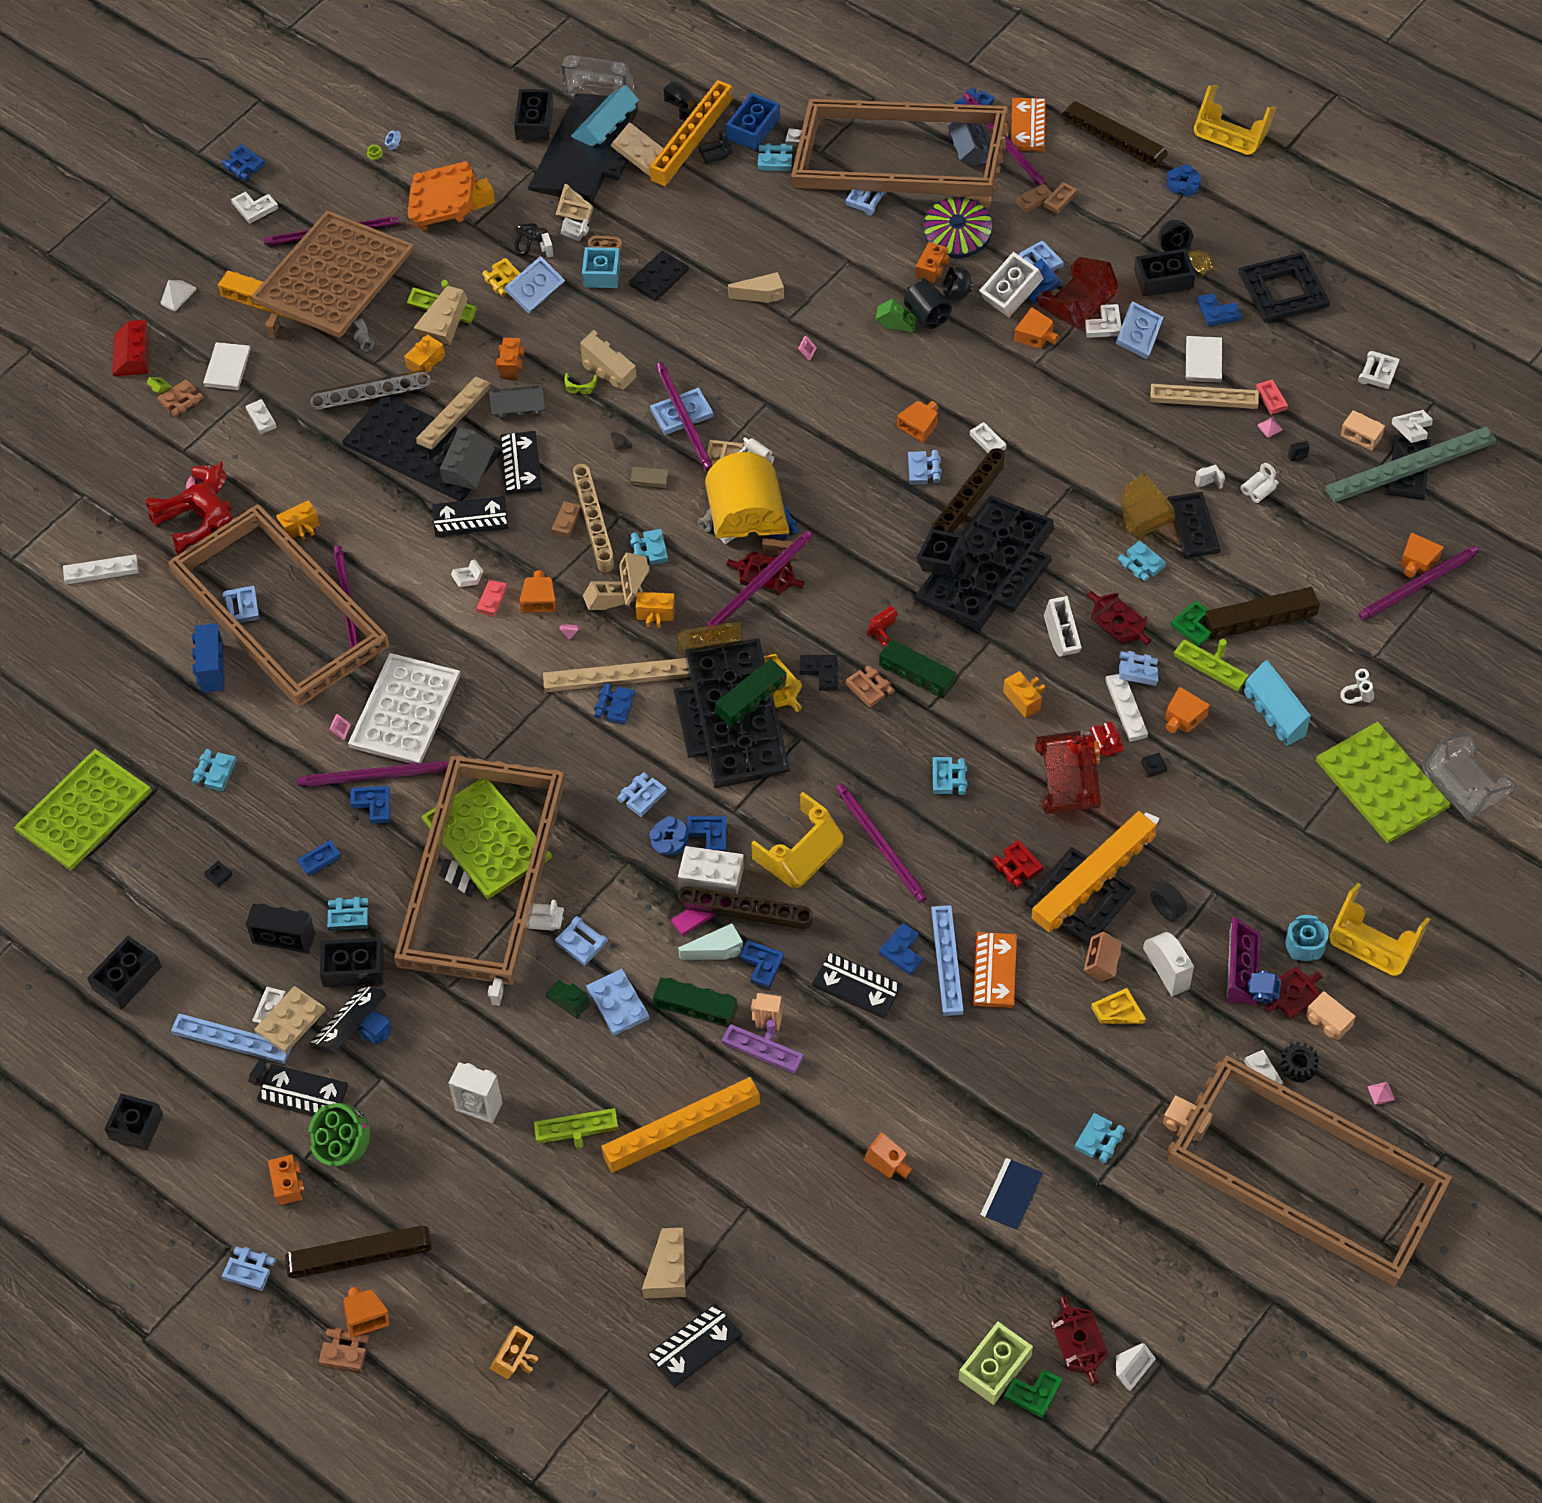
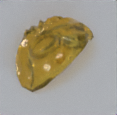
(1201, 261)

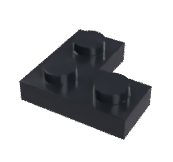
(823, 665)

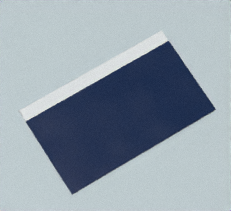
(1011, 1193)

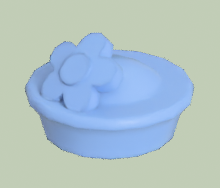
(392, 139)

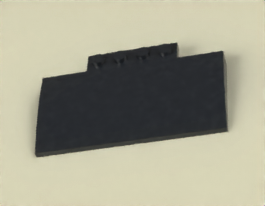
(578, 163)
(997, 568)
(738, 752)

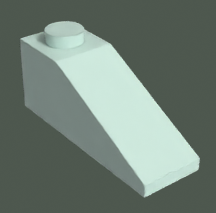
(713, 946)

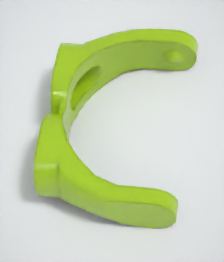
(590, 386)

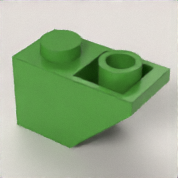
(895, 316)

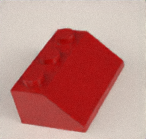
(131, 349)

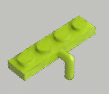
(423, 300)
(1212, 664)
(576, 1126)

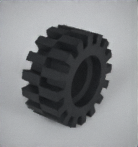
(1299, 1051)

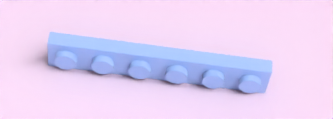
(947, 960)
(227, 1038)

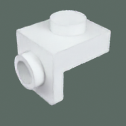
(574, 229)
(1210, 475)
(468, 575)

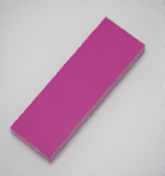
(692, 919)

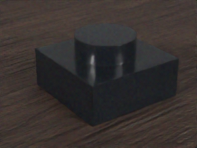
(1298, 451)
(1154, 764)
(218, 874)
(258, 1072)

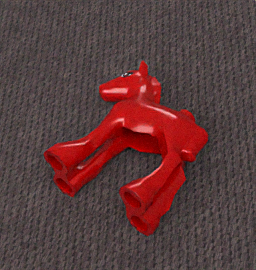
(202, 499)

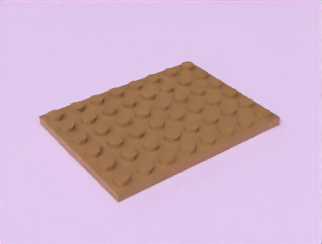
(332, 273)

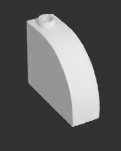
(1062, 627)
(1170, 962)

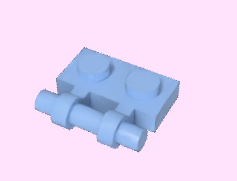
(918, 467)
(1137, 672)
(645, 797)
(248, 1274)

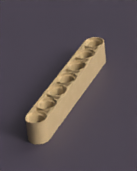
(593, 518)

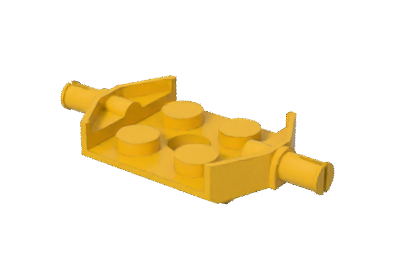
(789, 692)

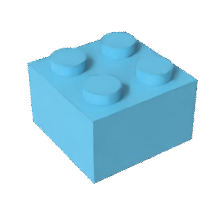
(601, 267)

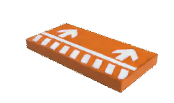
(1028, 124)
(995, 970)

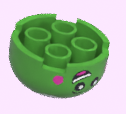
(339, 1134)

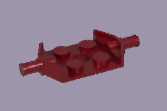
(751, 567)
(1110, 608)
(1079, 1356)

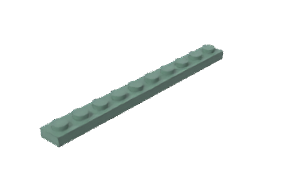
(1410, 464)

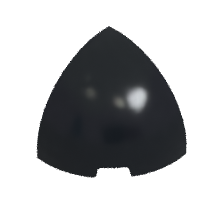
(680, 96)

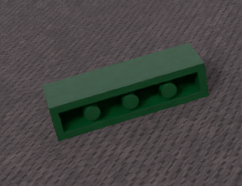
(917, 668)
(751, 692)
(695, 1002)

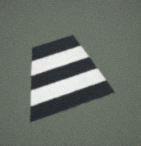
(457, 877)

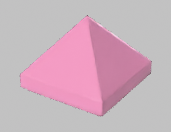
(807, 348)
(1270, 427)
(569, 630)
(340, 727)
(1381, 1093)

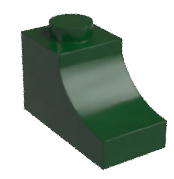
(569, 998)

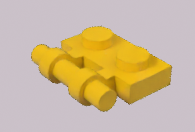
(504, 271)

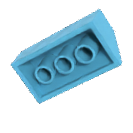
(606, 117)
(1277, 704)

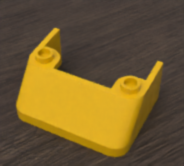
(1212, 128)
(802, 861)
(1370, 944)

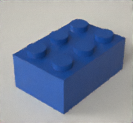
(753, 121)
(208, 658)

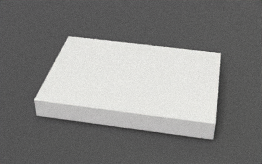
(1203, 359)
(227, 366)

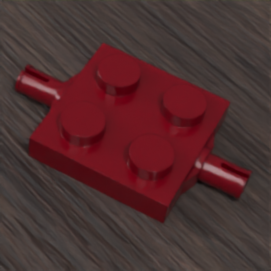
(1296, 992)

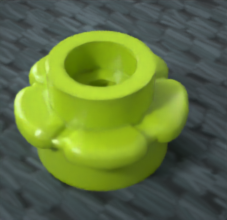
(374, 152)

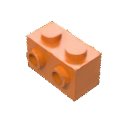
(932, 262)
(510, 358)
(285, 1179)

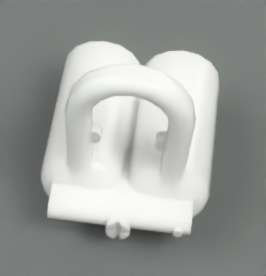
(756, 447)
(1260, 484)
(1363, 684)
(546, 916)

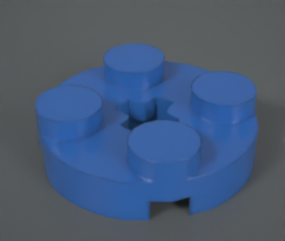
(1186, 173)
(662, 829)

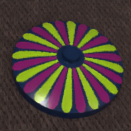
(959, 225)

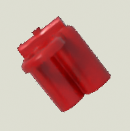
(880, 623)
(1108, 738)

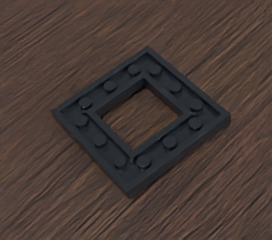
(1270, 310)
(1116, 890)

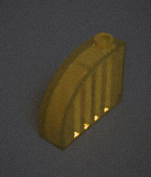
(1145, 507)
(709, 636)

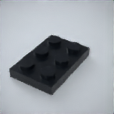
(659, 275)

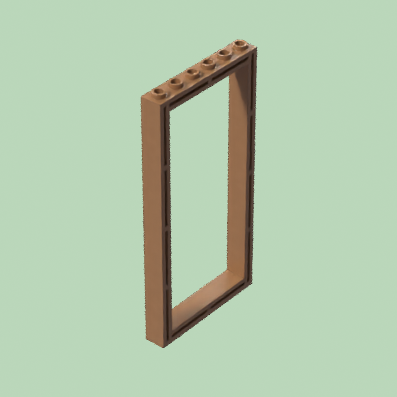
(901, 111)
(321, 679)
(493, 771)
(1281, 1212)

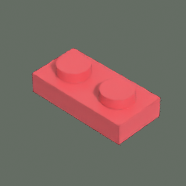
(1271, 397)
(491, 598)

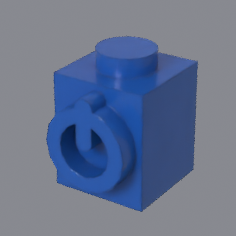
(1264, 986)
(375, 1028)

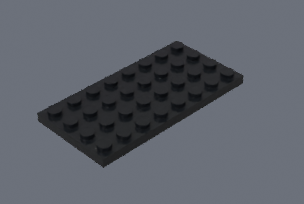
(390, 437)

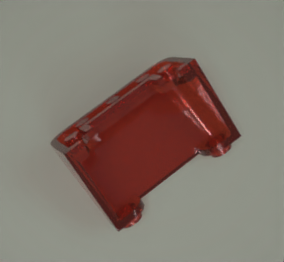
(1084, 294)
(1069, 772)

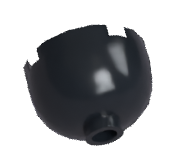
(1175, 235)
(958, 283)

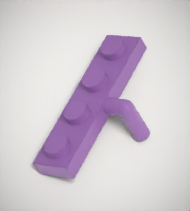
(763, 1048)

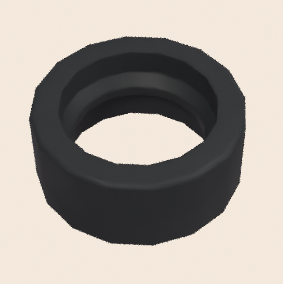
(1168, 901)

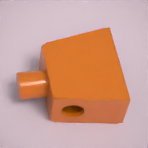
(1035, 330)
(918, 420)
(1420, 555)
(537, 594)
(1185, 711)
(887, 1157)
(364, 1312)

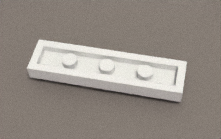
(100, 569)
(1126, 708)

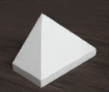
(176, 294)
(1133, 1364)

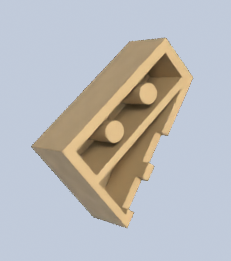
(443, 316)
(605, 362)
(667, 1267)

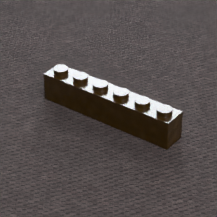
(1261, 613)

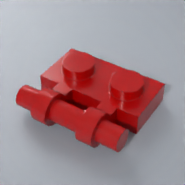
(1022, 859)

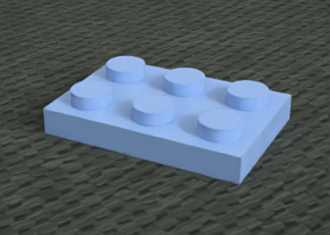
(534, 285)
(1139, 330)
(668, 418)
(617, 1002)

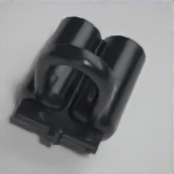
(715, 149)
(532, 233)

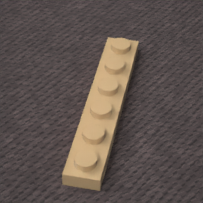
(1204, 396)
(453, 413)

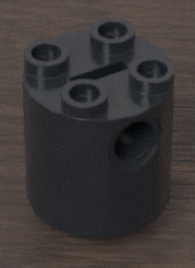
(927, 304)

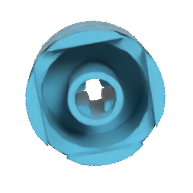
(1306, 938)

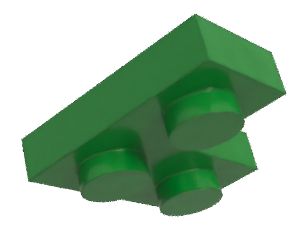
(1189, 625)
(1036, 1398)

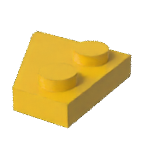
(1118, 1009)

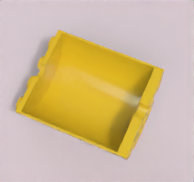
(745, 496)

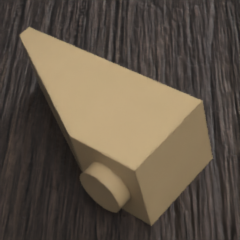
(758, 289)
(633, 571)
(605, 595)

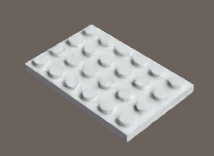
(404, 709)

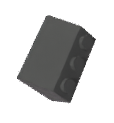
(517, 400)
(466, 459)

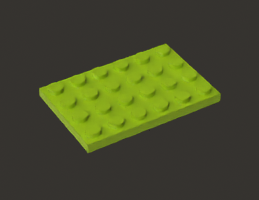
(1382, 782)
(82, 809)
(487, 838)

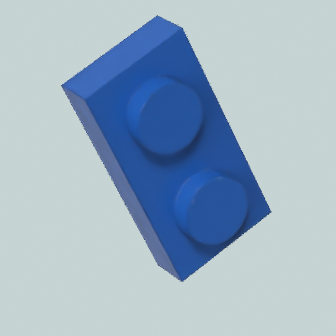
(319, 858)

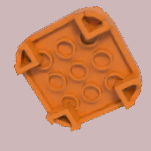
(441, 194)

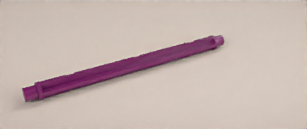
(1012, 149)
(297, 236)
(684, 416)
(761, 579)
(1418, 582)
(344, 585)
(372, 773)
(881, 843)

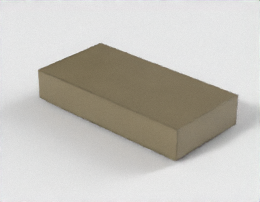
(649, 477)

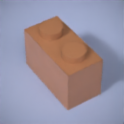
(1103, 956)

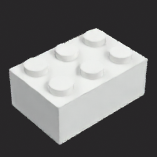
(1011, 284)
(711, 870)
(475, 1092)

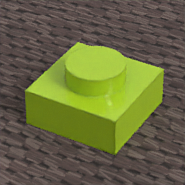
(158, 384)

